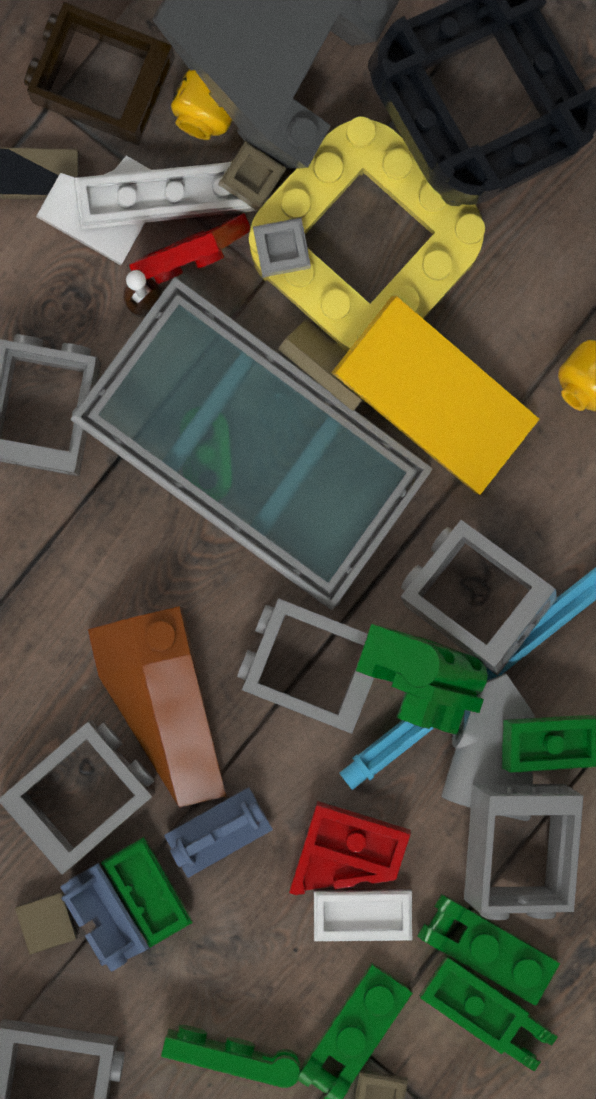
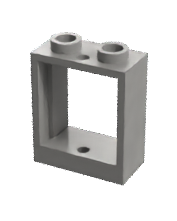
(70, 357)
(518, 624)
(255, 662)
(565, 814)
(39, 826)
(16, 1032)

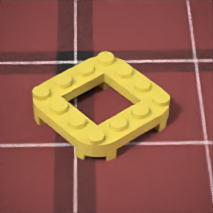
(382, 155)

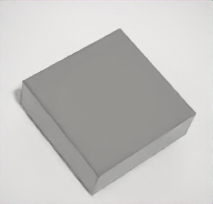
(281, 247)

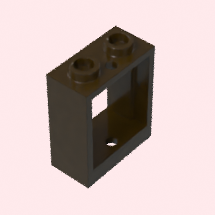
(147, 88)

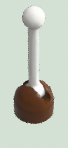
(140, 293)

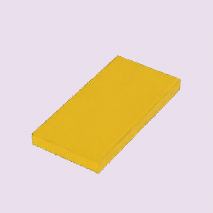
(435, 395)

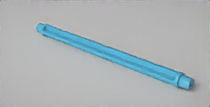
(406, 734)

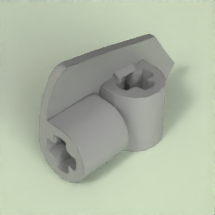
(481, 742)

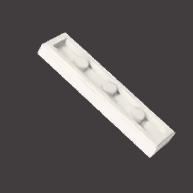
(155, 196)

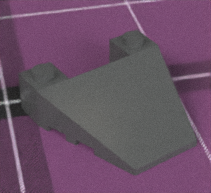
(258, 56)

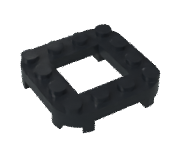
(426, 125)

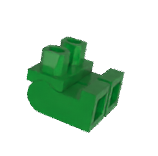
(435, 678)

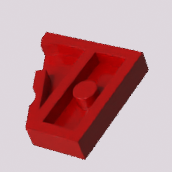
(200, 247)
(348, 850)

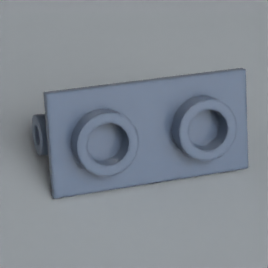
(217, 832)
(94, 898)

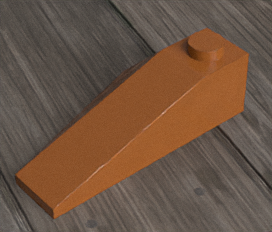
(158, 690)

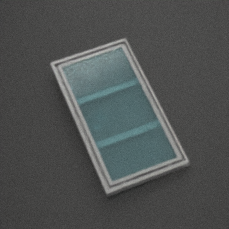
(251, 443)

